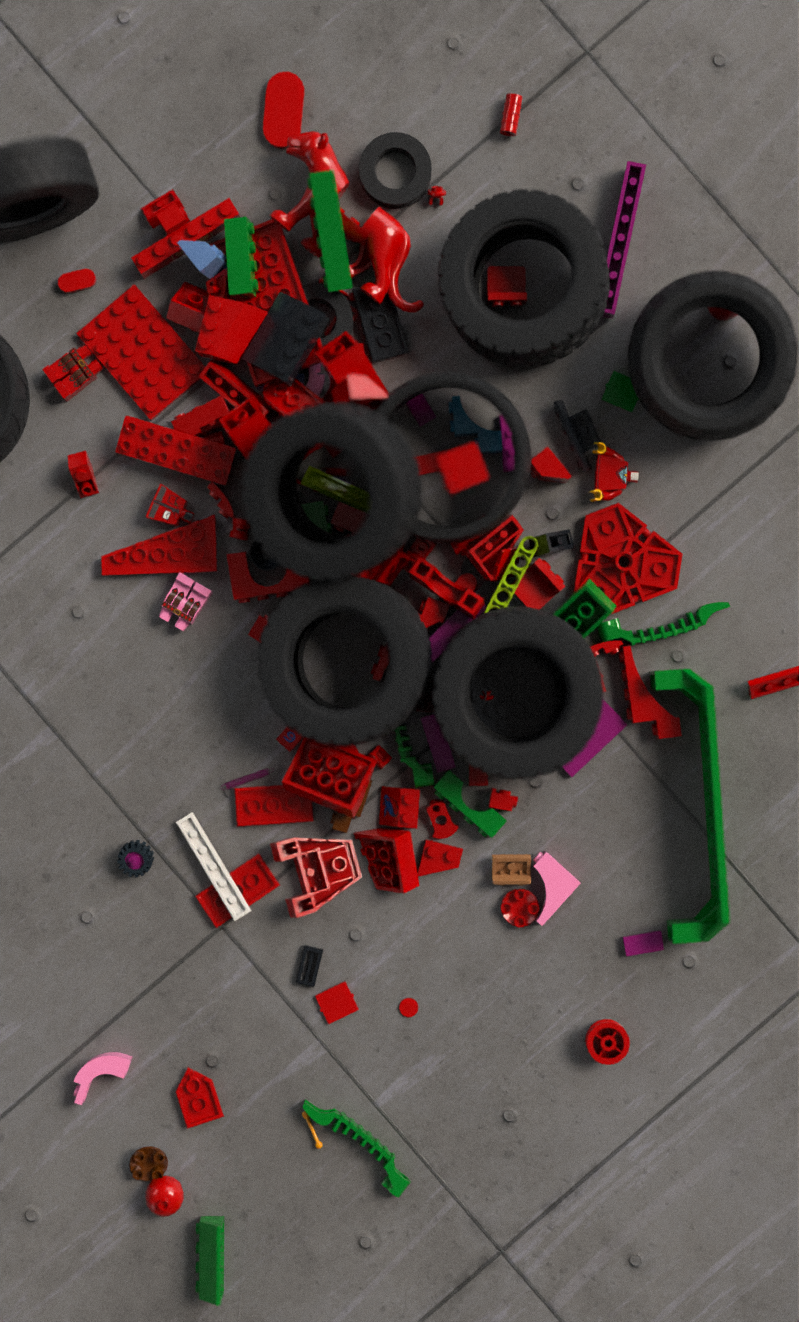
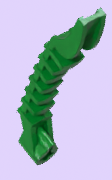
(612, 630)
(422, 772)
(395, 1181)

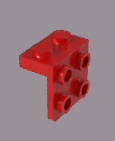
(506, 286)
(462, 468)
(538, 585)

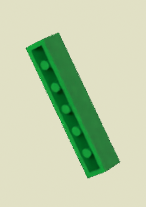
(331, 230)

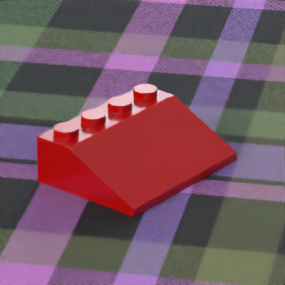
(329, 776)

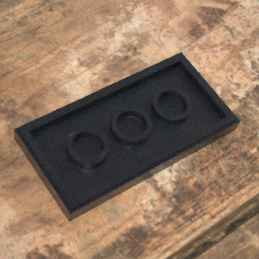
(380, 327)

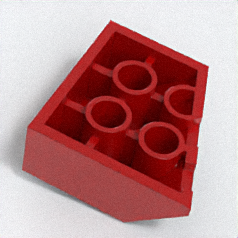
(227, 329)
(390, 858)

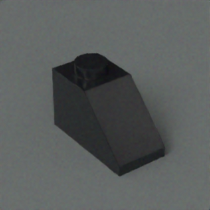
(552, 542)

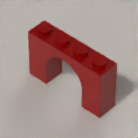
(246, 588)

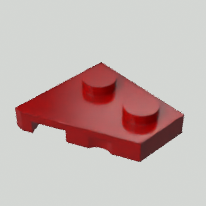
(439, 857)

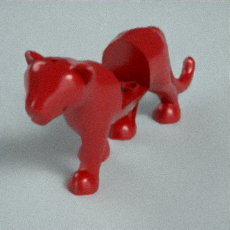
(381, 238)

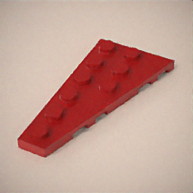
(178, 550)

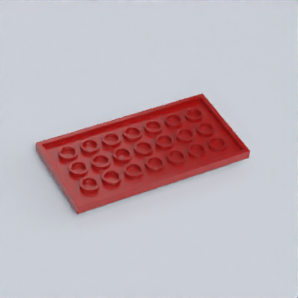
(274, 275)

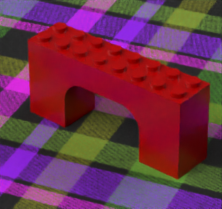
(338, 358)

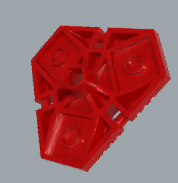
(614, 534)

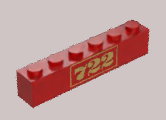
(199, 229)

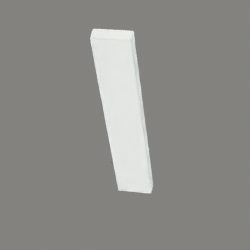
(213, 866)

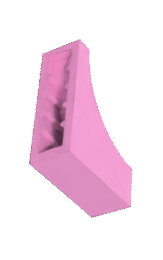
(557, 883)

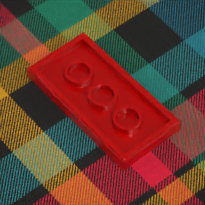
(270, 806)
(253, 881)

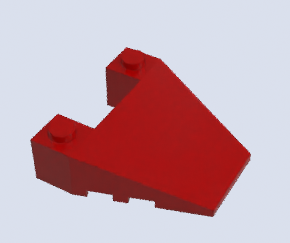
(322, 867)

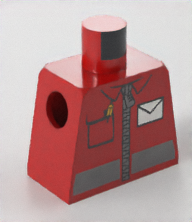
(169, 507)

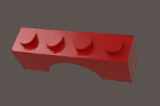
(455, 595)

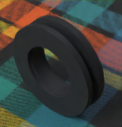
(395, 143)
(337, 301)

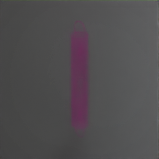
(244, 777)

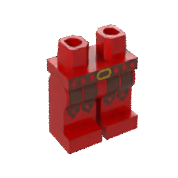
(72, 373)

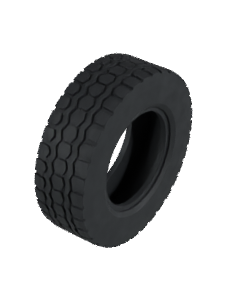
(43, 185)

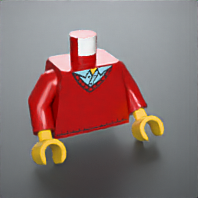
(610, 474)

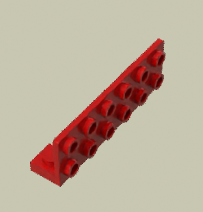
(175, 450)

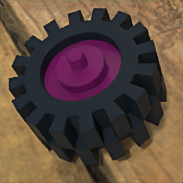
(135, 858)

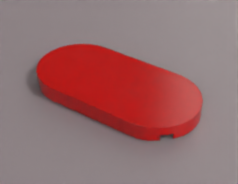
(283, 108)
(289, 399)

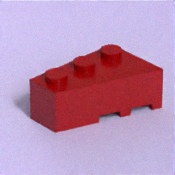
(202, 418)
(486, 549)

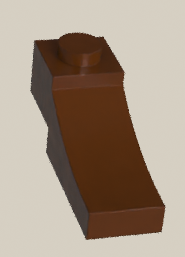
(341, 822)

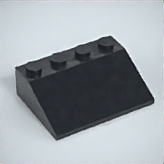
(286, 338)

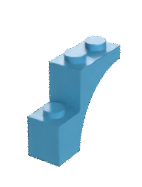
(487, 440)

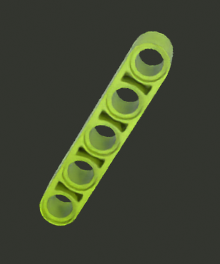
(513, 569)

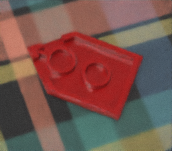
(198, 1099)

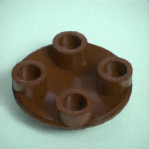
(148, 1163)

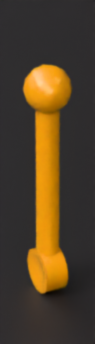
(318, 1144)

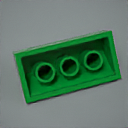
(211, 1259)

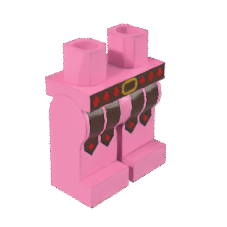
(178, 603)

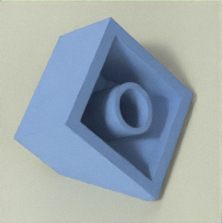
(205, 257)

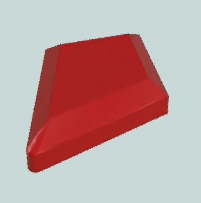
(218, 285)

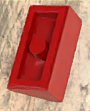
(158, 205)

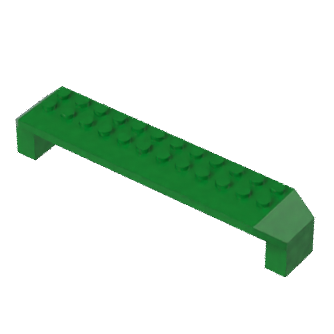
(715, 913)

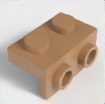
(511, 869)

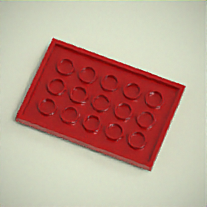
(142, 352)

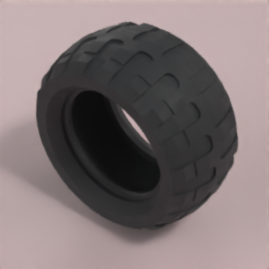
(776, 355)

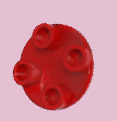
(520, 907)

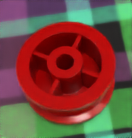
(607, 1030)

